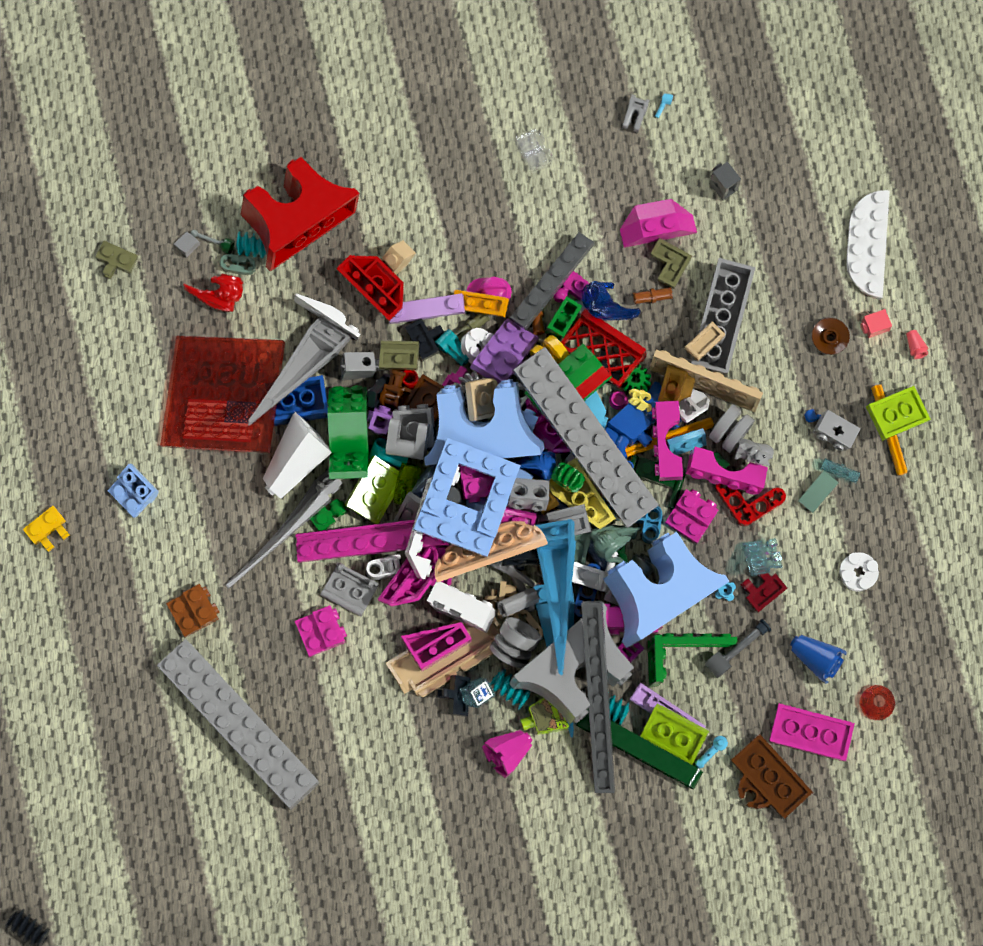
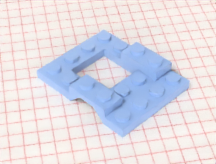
(458, 523)

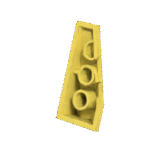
(596, 508)

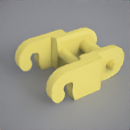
(637, 399)

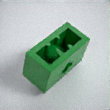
(563, 318)

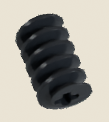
(27, 928)

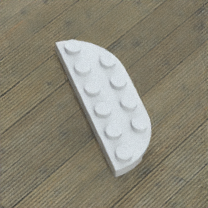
(868, 243)

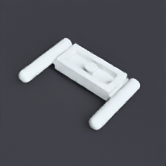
(592, 577)

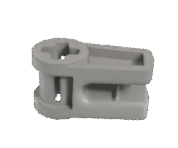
(637, 106)

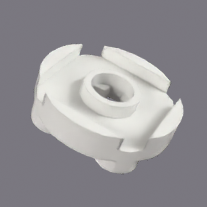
(471, 339)
(849, 576)

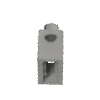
(358, 365)

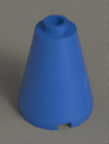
(818, 656)

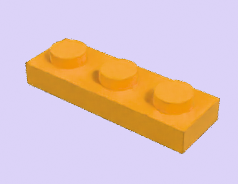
(484, 303)

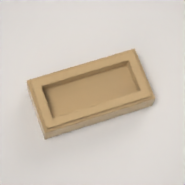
(705, 341)

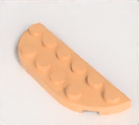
(510, 540)

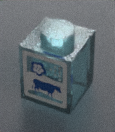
(477, 692)

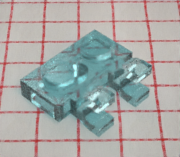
(756, 557)

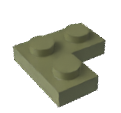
(675, 260)

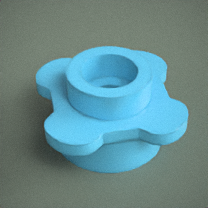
(726, 595)

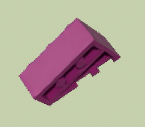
(436, 644)

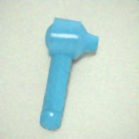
(719, 744)

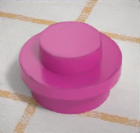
(618, 400)

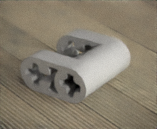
(407, 448)

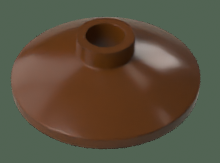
(837, 330)

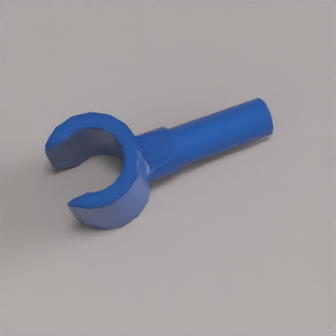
(811, 416)

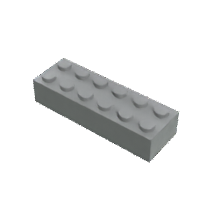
(726, 309)

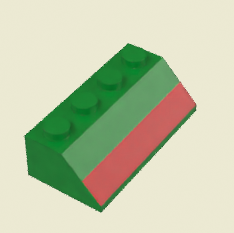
(583, 372)

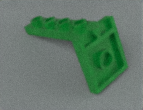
(657, 653)

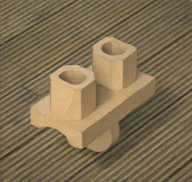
(505, 591)

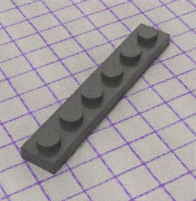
(552, 280)

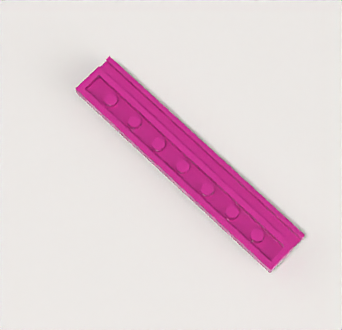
(358, 541)

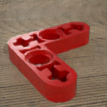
(750, 508)

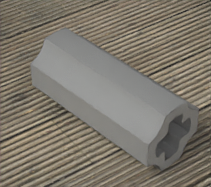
(518, 602)

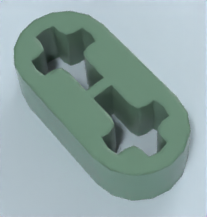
(238, 259)

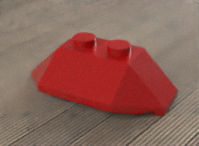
(375, 283)

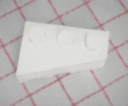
(461, 606)

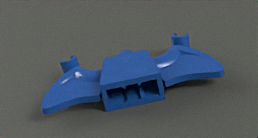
(632, 424)

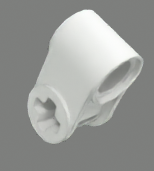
(386, 567)

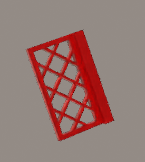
(612, 335)

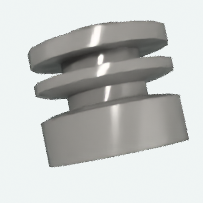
(515, 642)

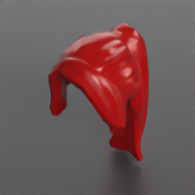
(222, 298)

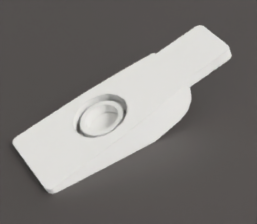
(328, 313)

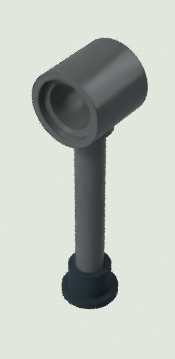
(720, 663)

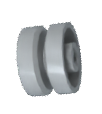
(729, 427)

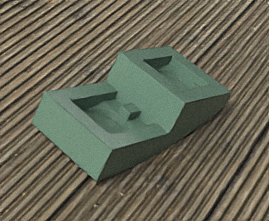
(818, 491)

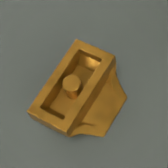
(676, 385)

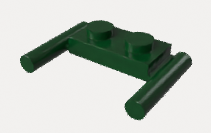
(646, 470)

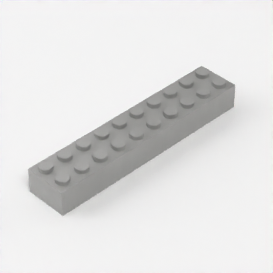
(585, 437)
(238, 724)

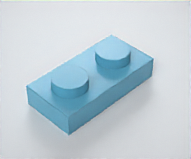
(687, 441)

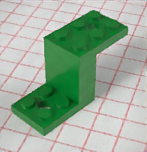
(348, 432)

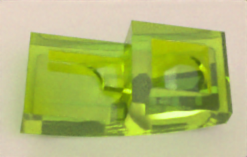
(406, 481)

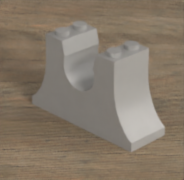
(561, 691)

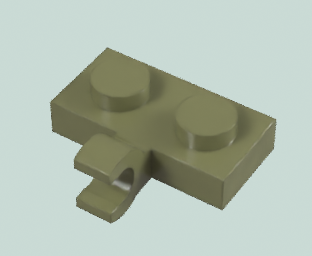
(116, 258)

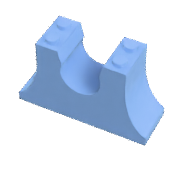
(502, 436)
(652, 605)

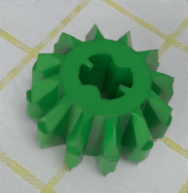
(643, 379)
(568, 477)

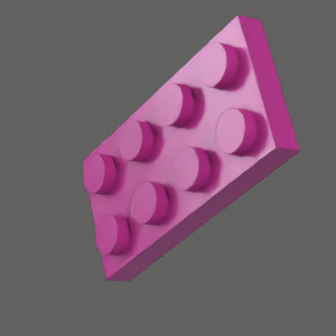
(812, 732)

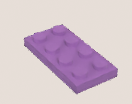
(504, 352)

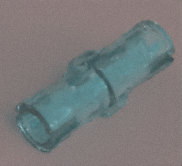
(840, 470)

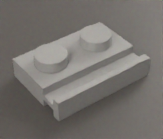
(577, 514)

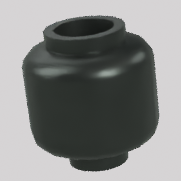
(644, 563)

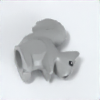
(754, 452)

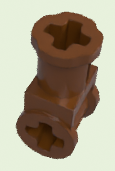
(393, 389)

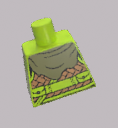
(544, 718)

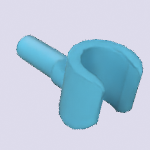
(666, 99)

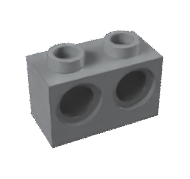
(529, 490)

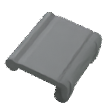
(349, 589)

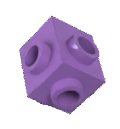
(376, 425)

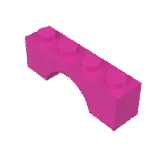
(669, 464)
(704, 466)

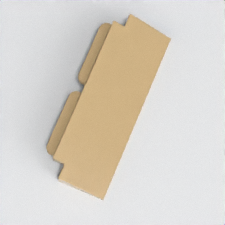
(423, 683)

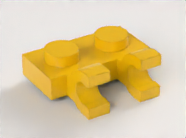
(45, 525)

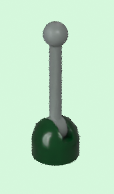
(226, 245)

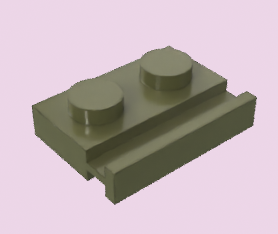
(399, 355)

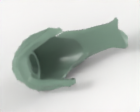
(610, 539)

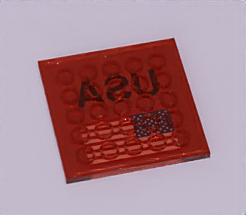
(217, 390)

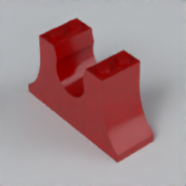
(295, 225)

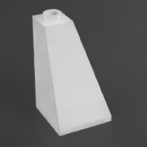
(295, 456)

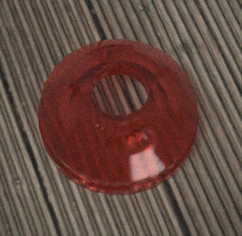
(870, 709)

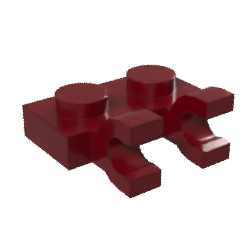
(765, 593)

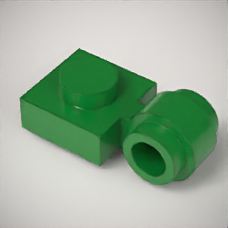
(324, 518)

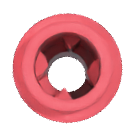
(917, 346)

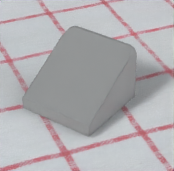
(187, 244)

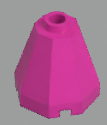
(507, 751)

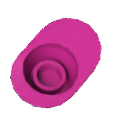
(490, 286)

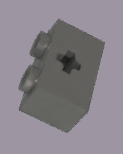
(724, 180)

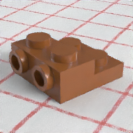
(193, 610)

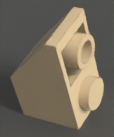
(398, 256)

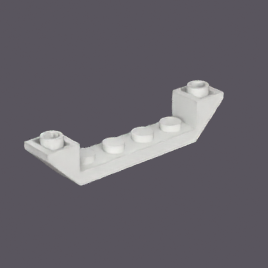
(421, 565)

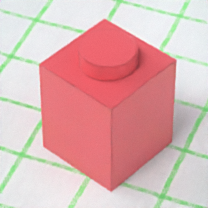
(876, 323)

